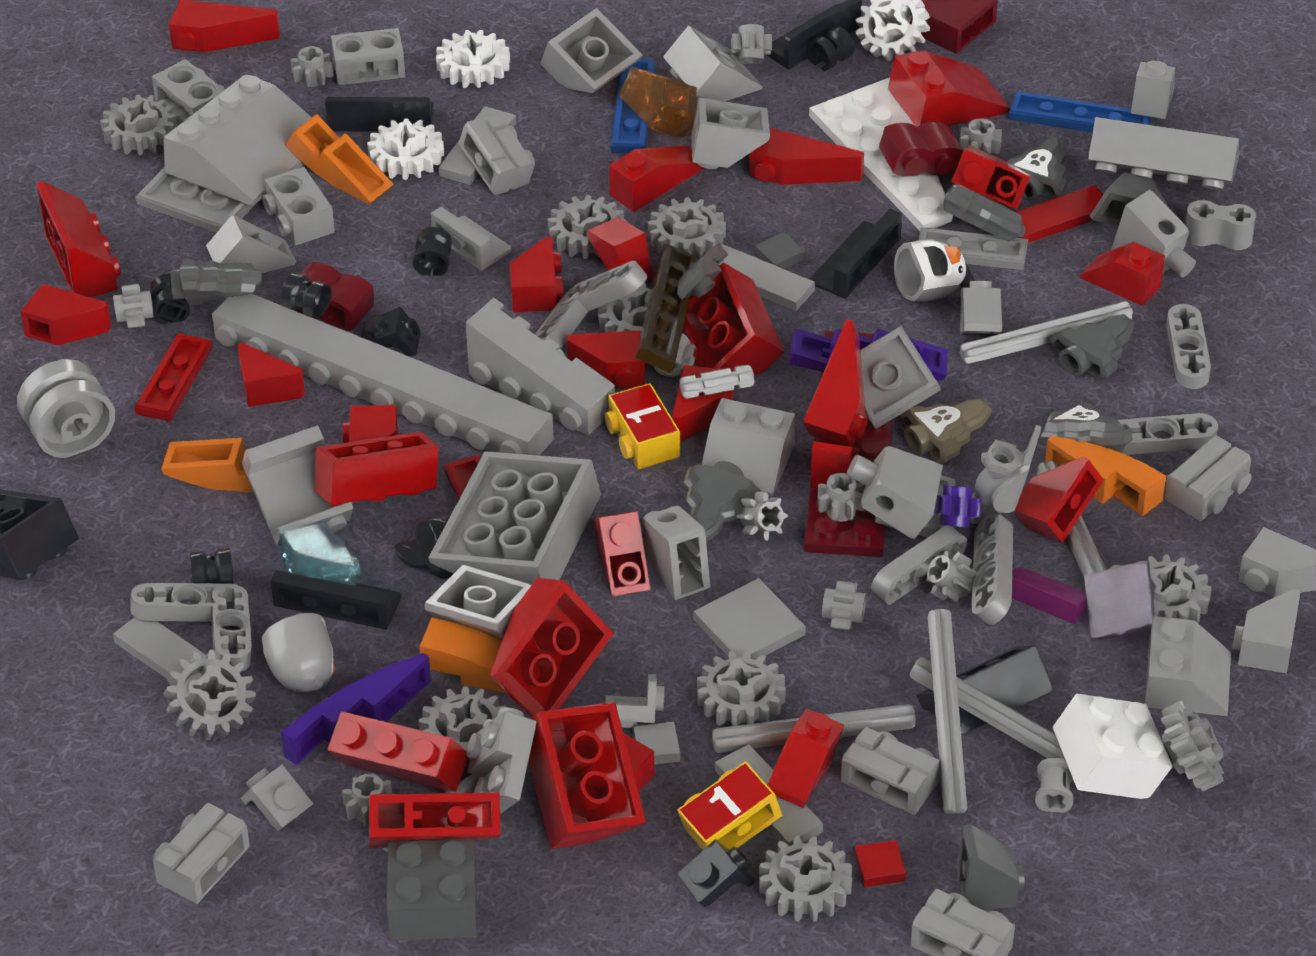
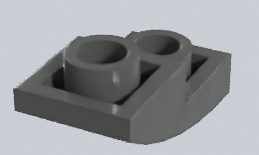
(700, 276)

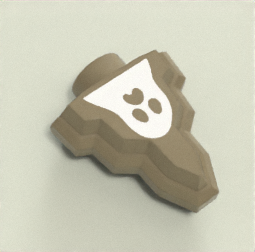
(943, 428)

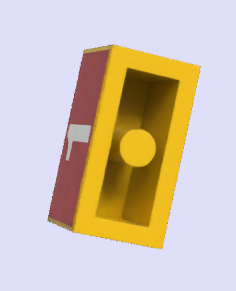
(643, 426)
(730, 809)

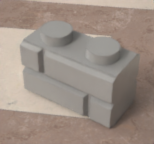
(497, 153)
(1208, 478)
(890, 770)
(201, 852)
(957, 928)

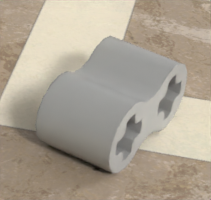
(1221, 225)

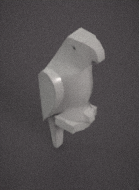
(1003, 476)

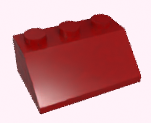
(76, 242)
(731, 325)
(583, 775)

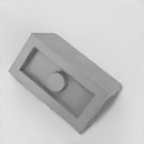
(470, 239)

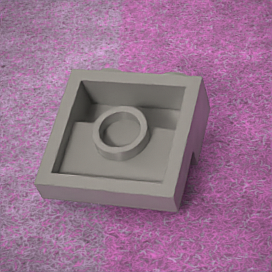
(501, 755)

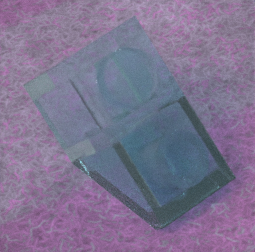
(319, 554)

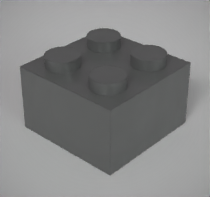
(432, 889)

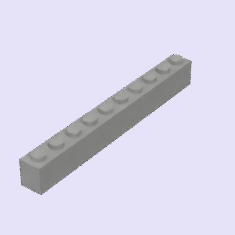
(385, 377)

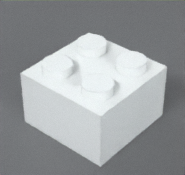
(1112, 746)

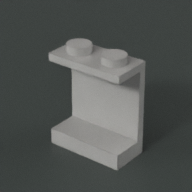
(284, 484)

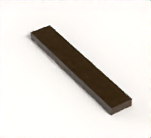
(665, 310)

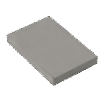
(189, 202)

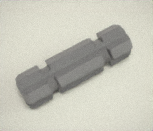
(716, 381)

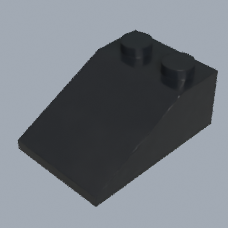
(32, 532)

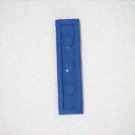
(1067, 112)
(628, 128)

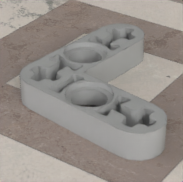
(589, 296)
(163, 603)

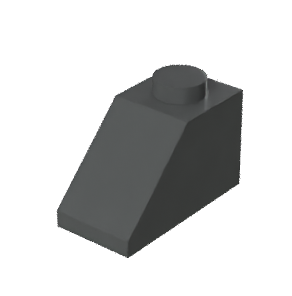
(1120, 193)
(988, 871)

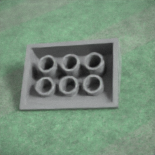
(236, 140)
(1164, 152)
(519, 516)

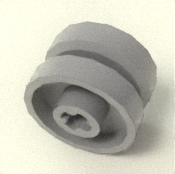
(65, 408)

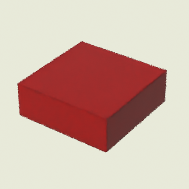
(880, 863)

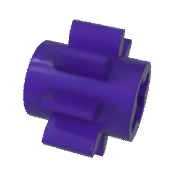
(957, 506)

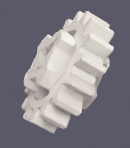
(892, 37)
(472, 58)
(406, 148)

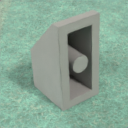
(1153, 89)
(246, 243)
(981, 309)
(1278, 565)
(1268, 633)

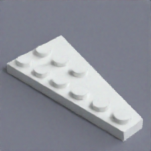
(858, 123)

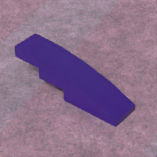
(814, 351)
(373, 697)

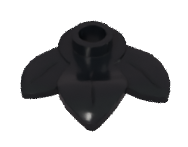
(416, 552)

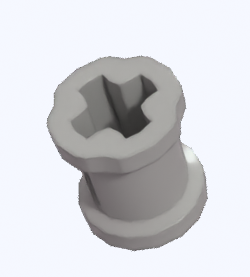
(1054, 786)

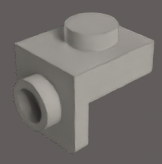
(639, 709)
(277, 796)

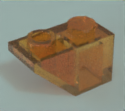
(660, 101)

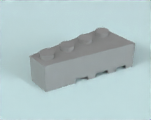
(534, 370)

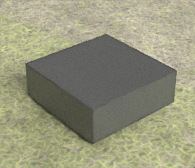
(779, 251)

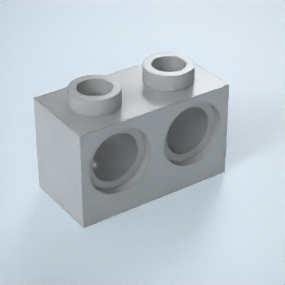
(368, 56)
(185, 88)
(298, 206)

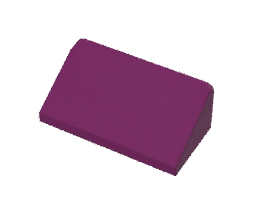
(1048, 595)

